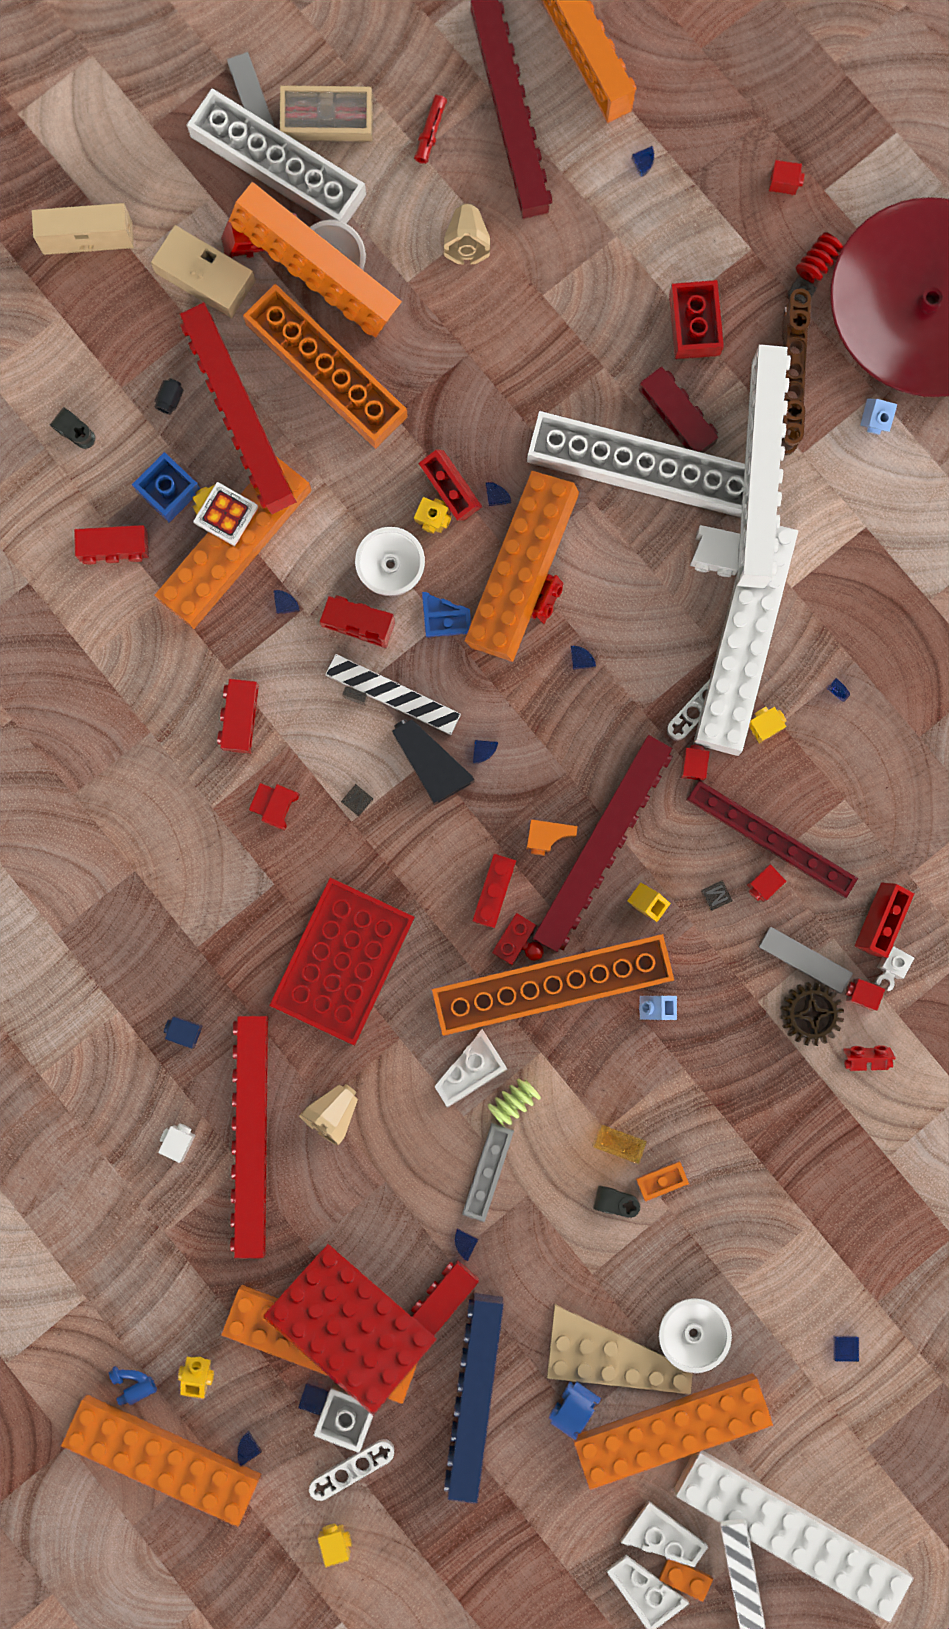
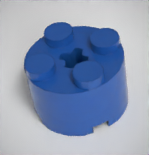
(575, 1409)

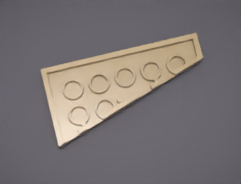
(601, 1356)

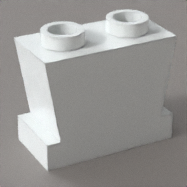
(716, 551)

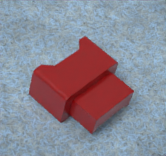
(273, 804)

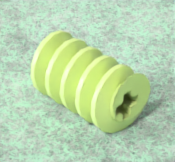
(513, 1102)

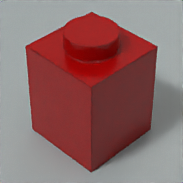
(786, 177)
(695, 763)
(766, 883)
(864, 994)

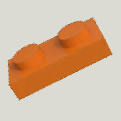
(662, 1181)
(686, 1579)

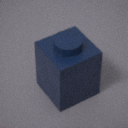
(182, 1032)

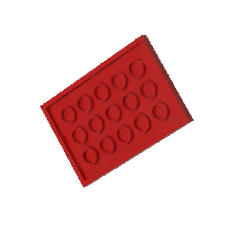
(342, 961)
(350, 1329)

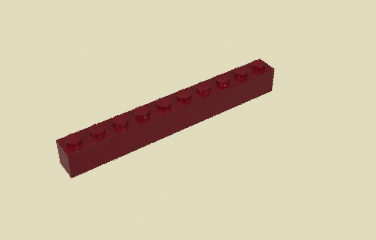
(510, 107)
(602, 844)

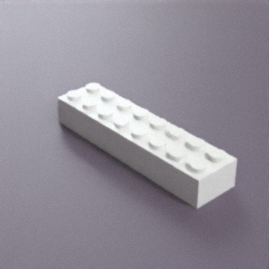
(276, 159)

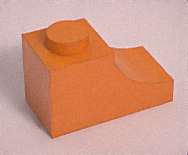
(545, 834)

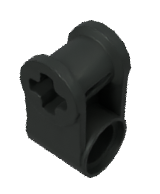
(72, 427)
(611, 1202)

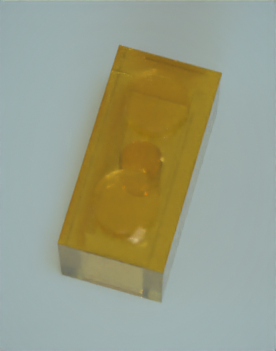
(619, 1143)

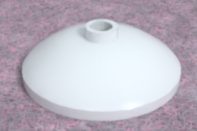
(343, 238)
(386, 546)
(706, 1348)

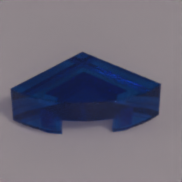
(644, 160)
(496, 494)
(285, 602)
(581, 658)
(839, 690)
(483, 750)
(465, 1243)
(247, 1449)

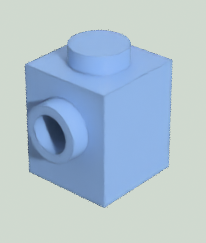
(878, 415)
(658, 1007)

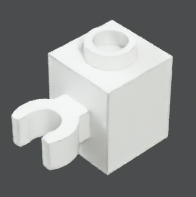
(894, 967)

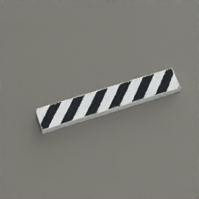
(393, 694)
(742, 1574)

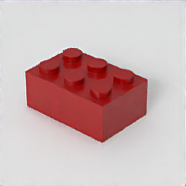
(696, 319)

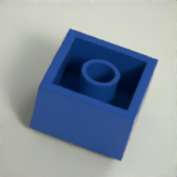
(166, 487)

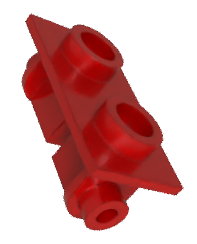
(550, 592)
(858, 1057)

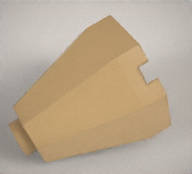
(466, 236)
(331, 1113)

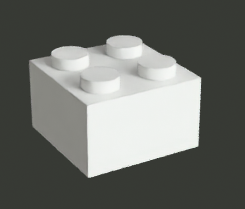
(343, 1420)

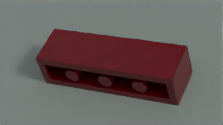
(677, 411)

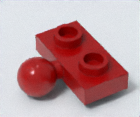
(515, 940)

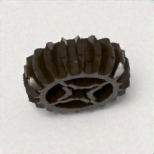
(832, 1012)

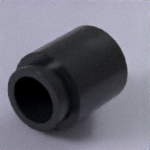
(168, 396)

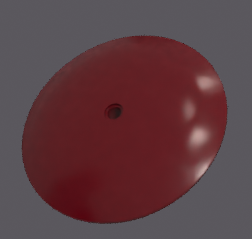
(883, 291)

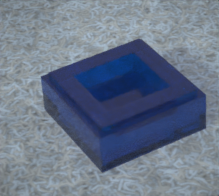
(846, 1348)
(313, 1399)

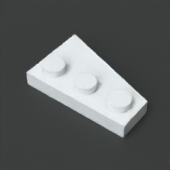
(472, 1070)
(662, 1535)
(648, 1596)

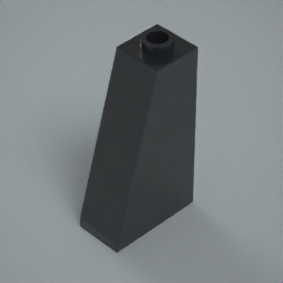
(432, 764)

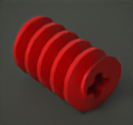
(819, 257)

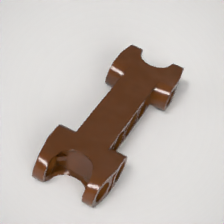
(795, 334)

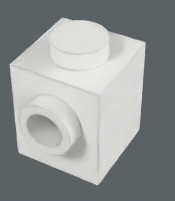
(176, 1142)

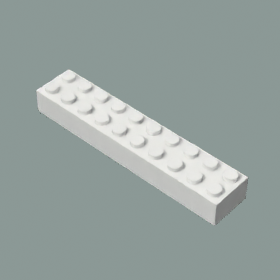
(637, 463)
(762, 466)
(742, 656)
(794, 1534)

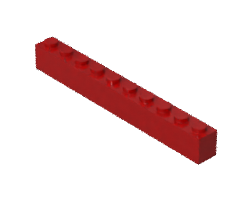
(238, 409)
(251, 1137)

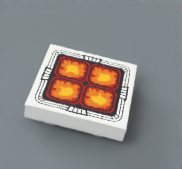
(225, 514)

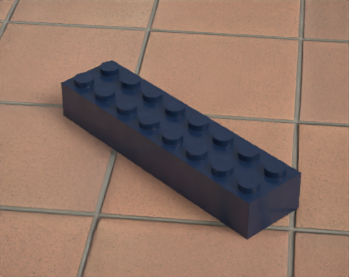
(475, 1400)

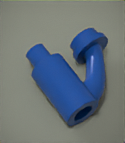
(143, 1388)

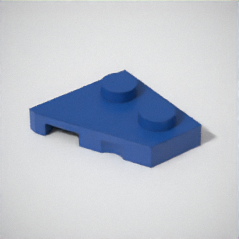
(444, 617)

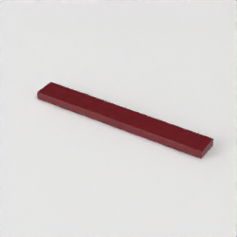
(772, 839)

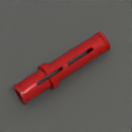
(427, 138)

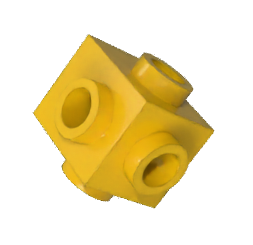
(427, 510)
(195, 1377)

